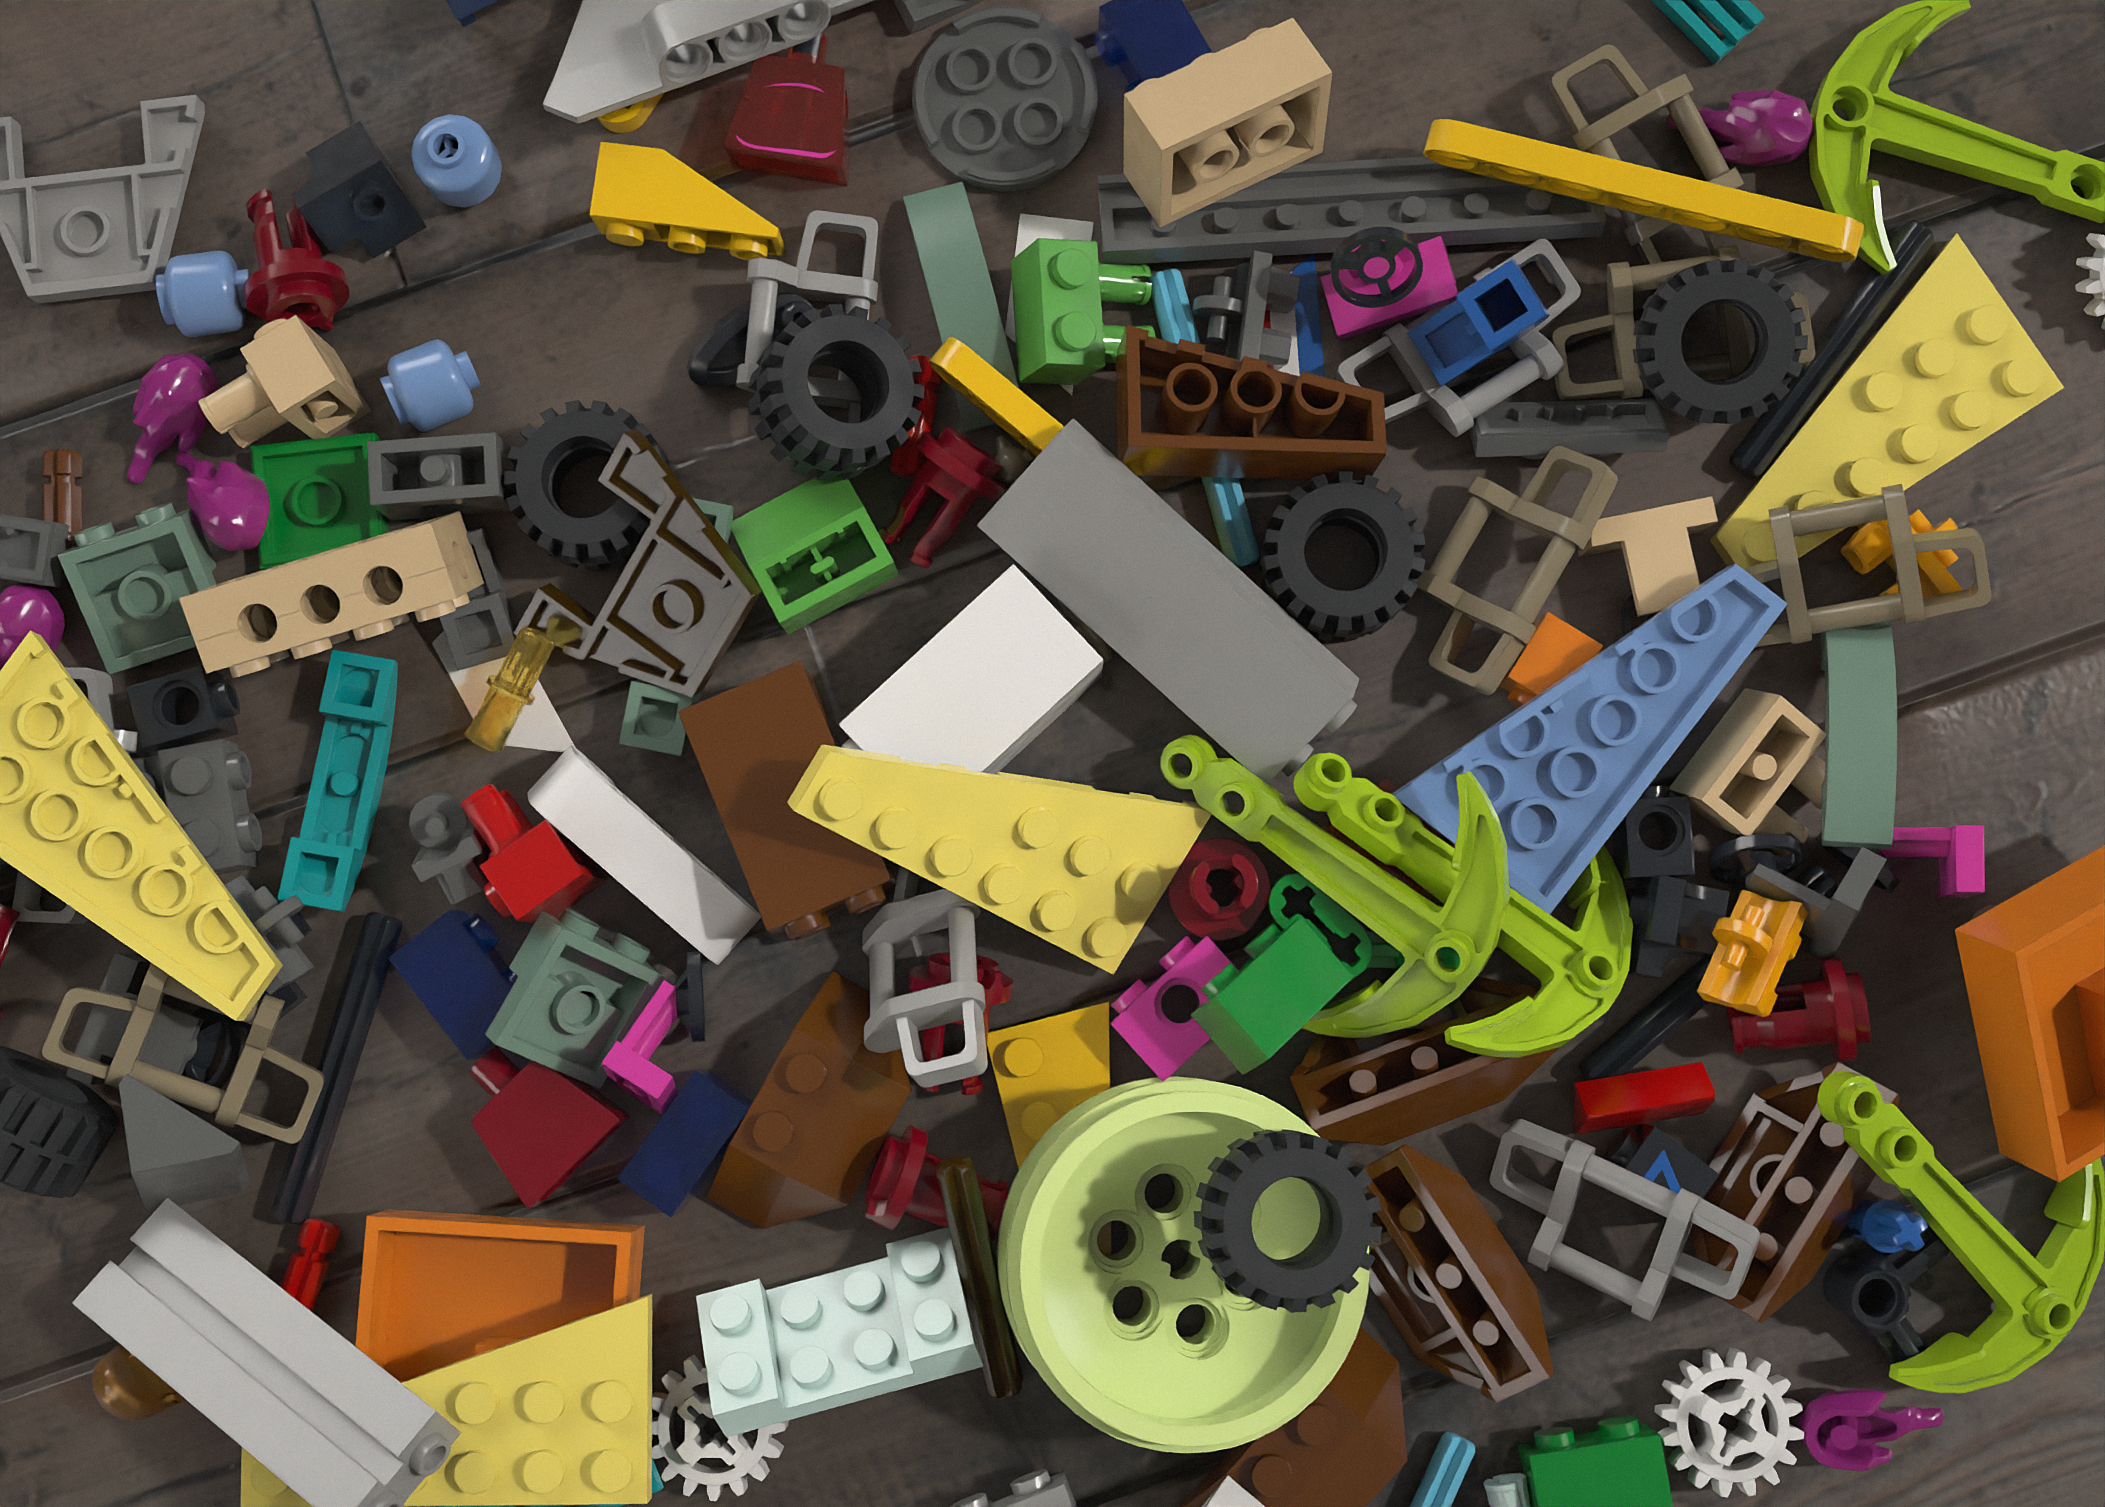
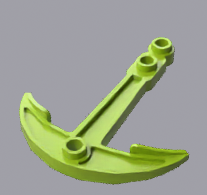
(1923, 134)
(1393, 910)
(1547, 948)
(2032, 1296)

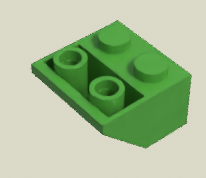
(813, 550)

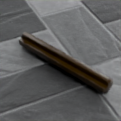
(979, 1275)

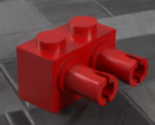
(528, 865)

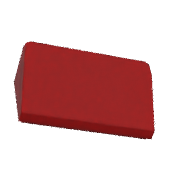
(1642, 1097)

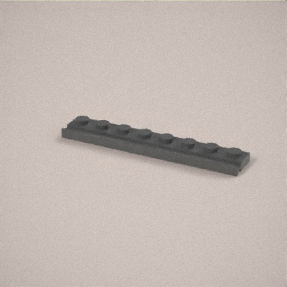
(1324, 203)

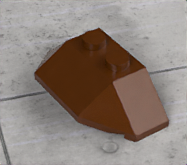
(1409, 1077)
(814, 1116)
(1789, 1180)
(1453, 1278)
(1334, 1449)

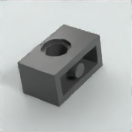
(439, 475)

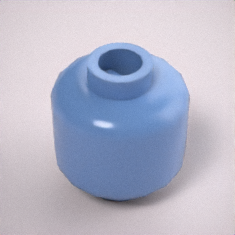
(456, 160)
(203, 293)
(430, 385)

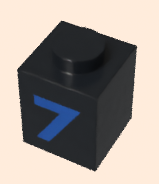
(1661, 1160)

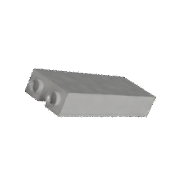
(1171, 604)
(266, 1368)

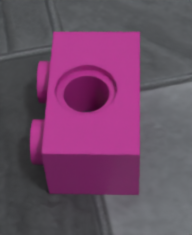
(1141, 1020)

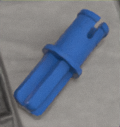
(1887, 1226)

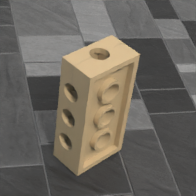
(327, 594)

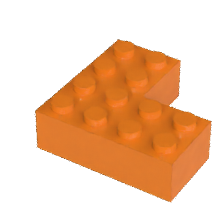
(2041, 1017)
(471, 1282)

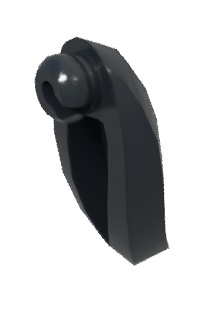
(724, 345)

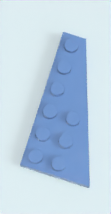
(1596, 739)

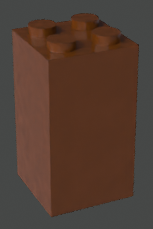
(753, 755)

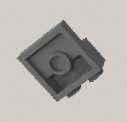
(208, 798)

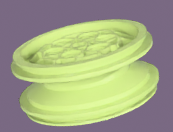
(1136, 1374)

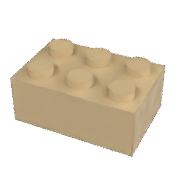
(1225, 121)

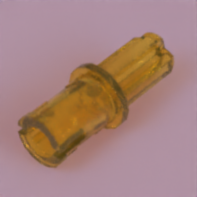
(510, 689)

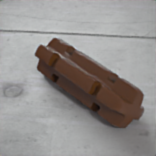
(61, 497)

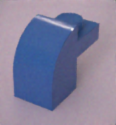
(1479, 323)

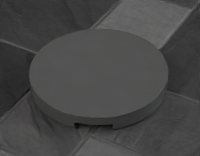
(1005, 99)

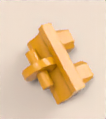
(1873, 545)
(1752, 953)

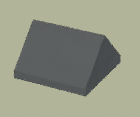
(176, 1151)

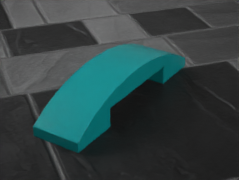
(345, 781)

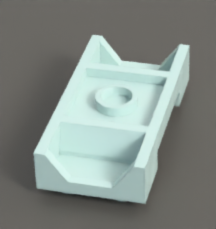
(836, 1335)

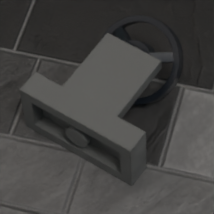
(1765, 875)
(175, 1036)

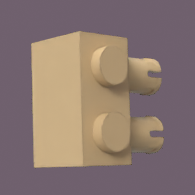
(287, 379)
(1750, 763)

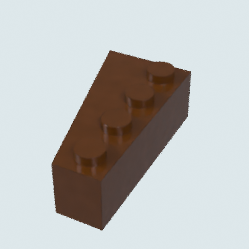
(1237, 418)

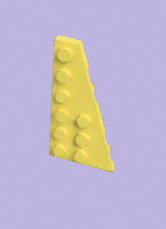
(1914, 398)
(107, 844)
(1028, 848)
(537, 1421)

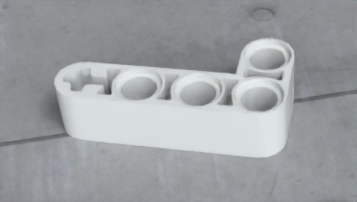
(642, 855)

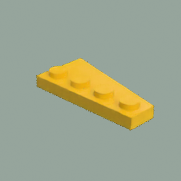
(1049, 1070)

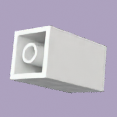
(980, 683)

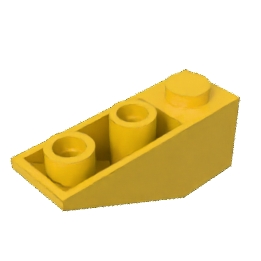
(659, 198)

